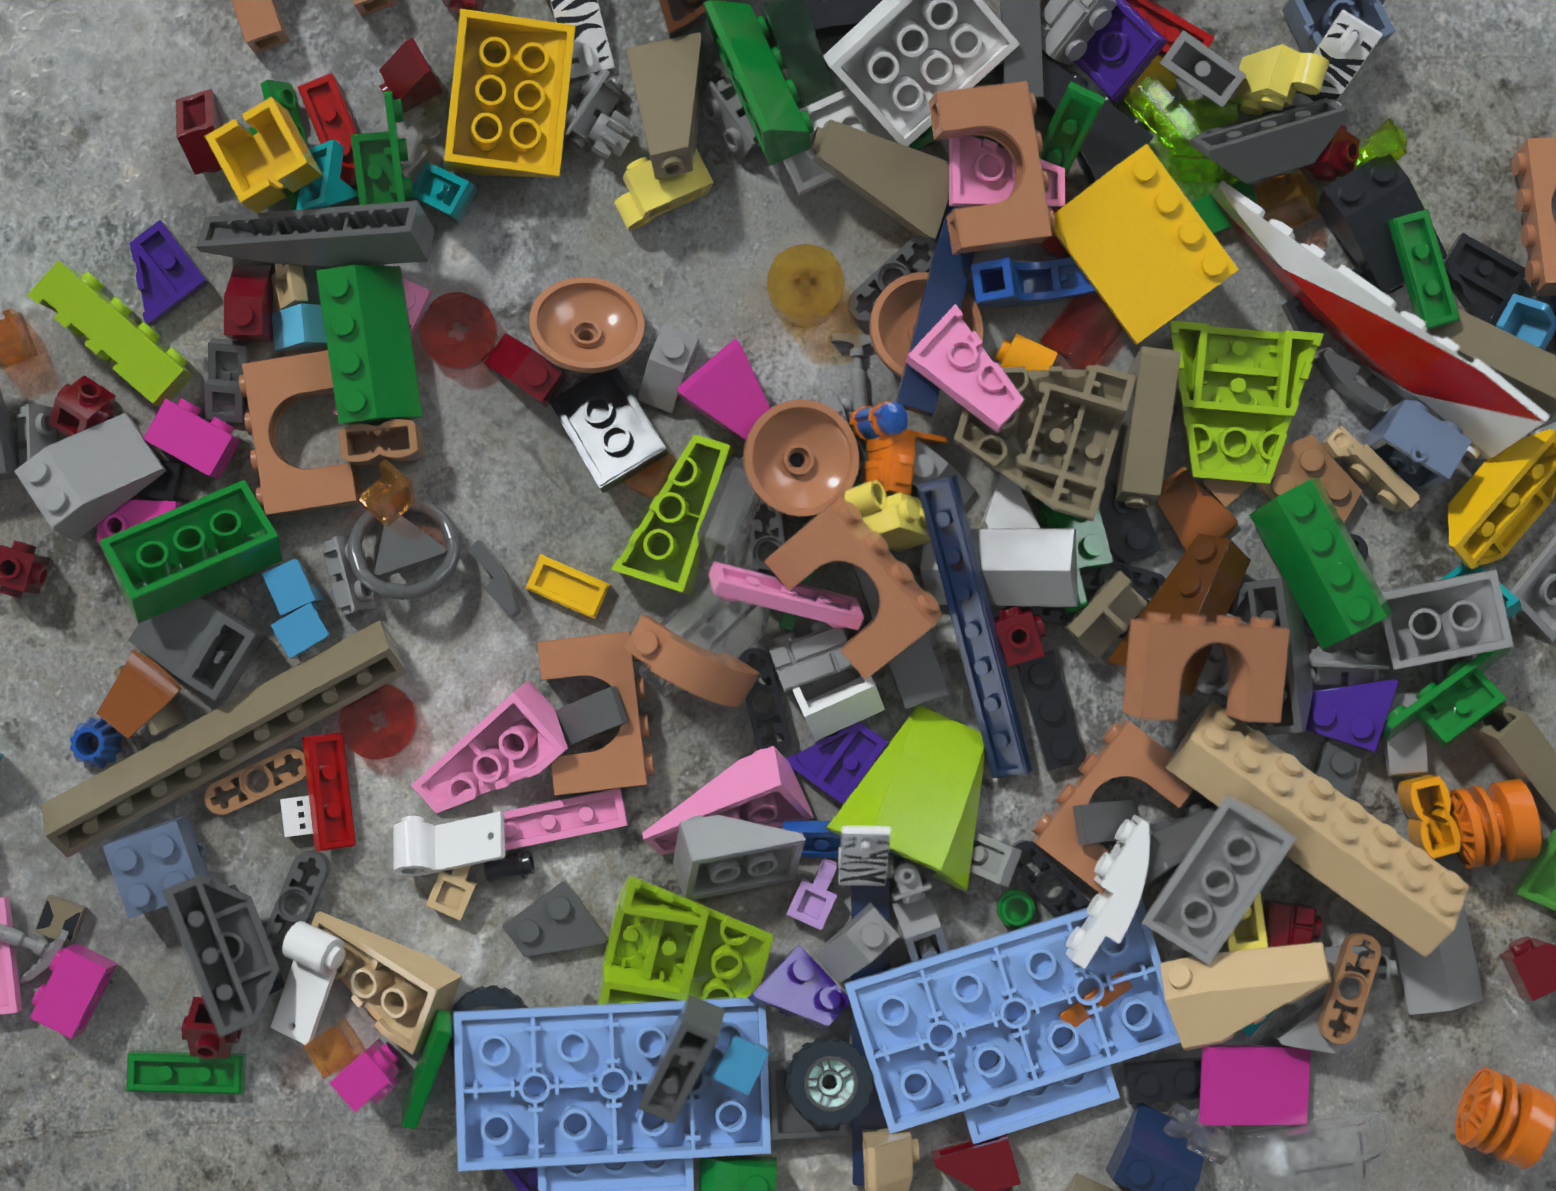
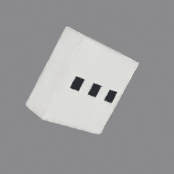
(296, 816)

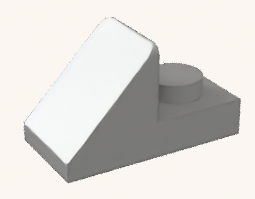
(994, 859)

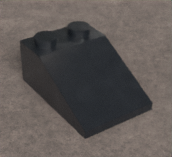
(1359, 213)

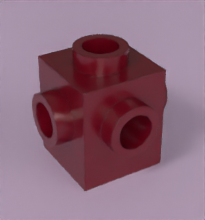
(1337, 157)
(81, 406)
(29, 573)
(1028, 644)
(202, 1036)

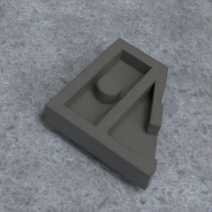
(554, 924)

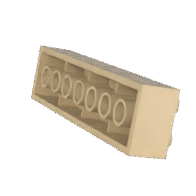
(1333, 834)

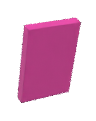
(1254, 1085)

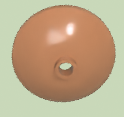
(584, 311)
(896, 314)
(826, 451)

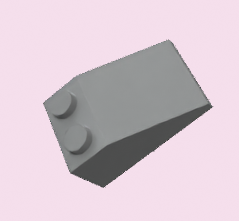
(89, 475)
(1446, 619)
(733, 855)

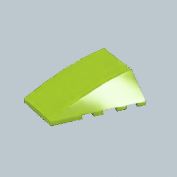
(1239, 395)
(926, 793)
(675, 948)

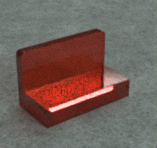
(1083, 331)

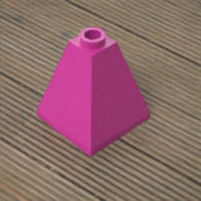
(726, 391)

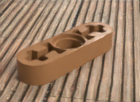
(228, 783)
(1365, 982)

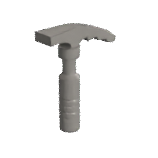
(858, 375)
(40, 948)

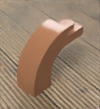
(690, 667)

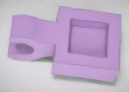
(814, 899)

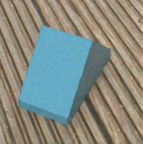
(299, 328)

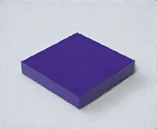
(1121, 51)

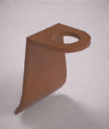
(1192, 509)
(137, 695)

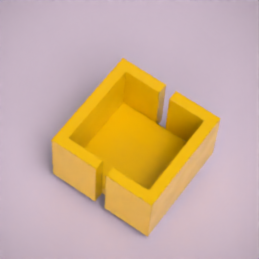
(263, 162)

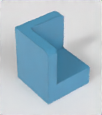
(1528, 320)
(290, 587)
(301, 630)
(740, 1064)

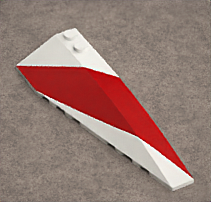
(1385, 341)

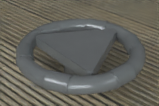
(404, 550)

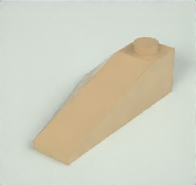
(392, 982)
(1238, 989)
(888, 1159)

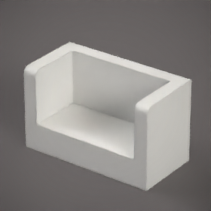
(840, 706)

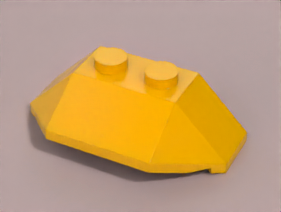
(1503, 500)

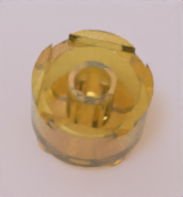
(820, 269)

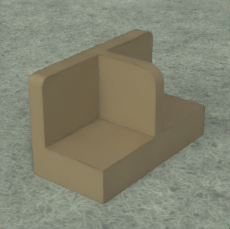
(1106, 615)

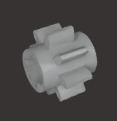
(610, 134)

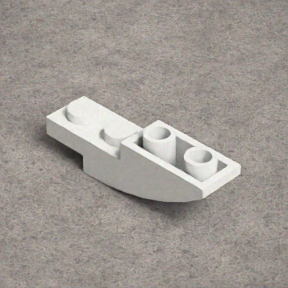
(1123, 878)

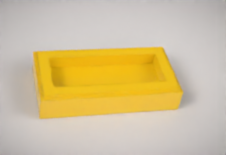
(567, 586)

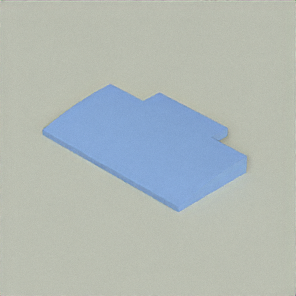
(986, 1029)
(567, 1089)

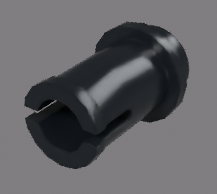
(511, 866)

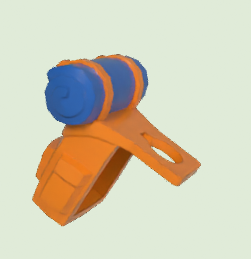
(889, 445)

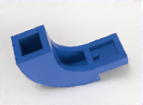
(1028, 283)

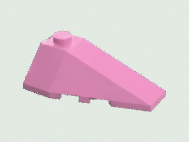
(503, 748)
(752, 790)

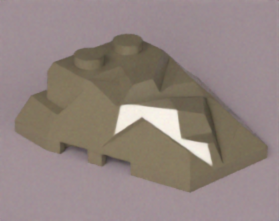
(1058, 437)

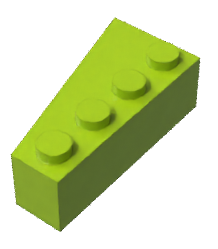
(112, 332)
(666, 541)

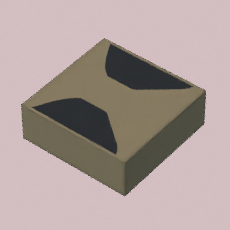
(60, 915)

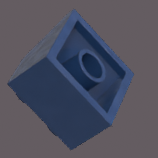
(1151, 1158)

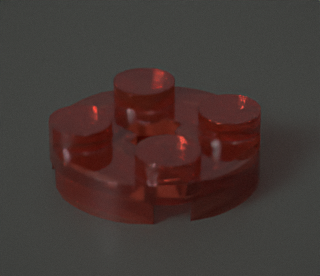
(439, 320)
(388, 741)

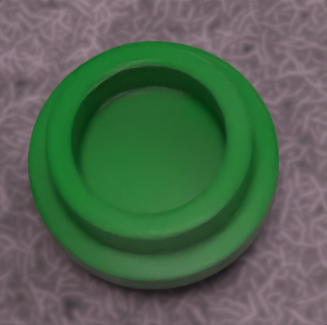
(1015, 908)

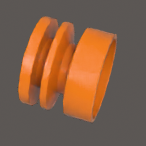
(1496, 823)
(1505, 1118)

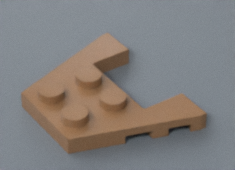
(1296, 464)

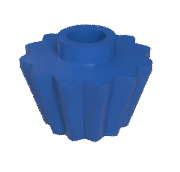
(108, 740)

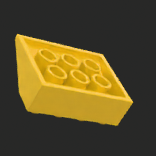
(508, 96)
(1142, 244)

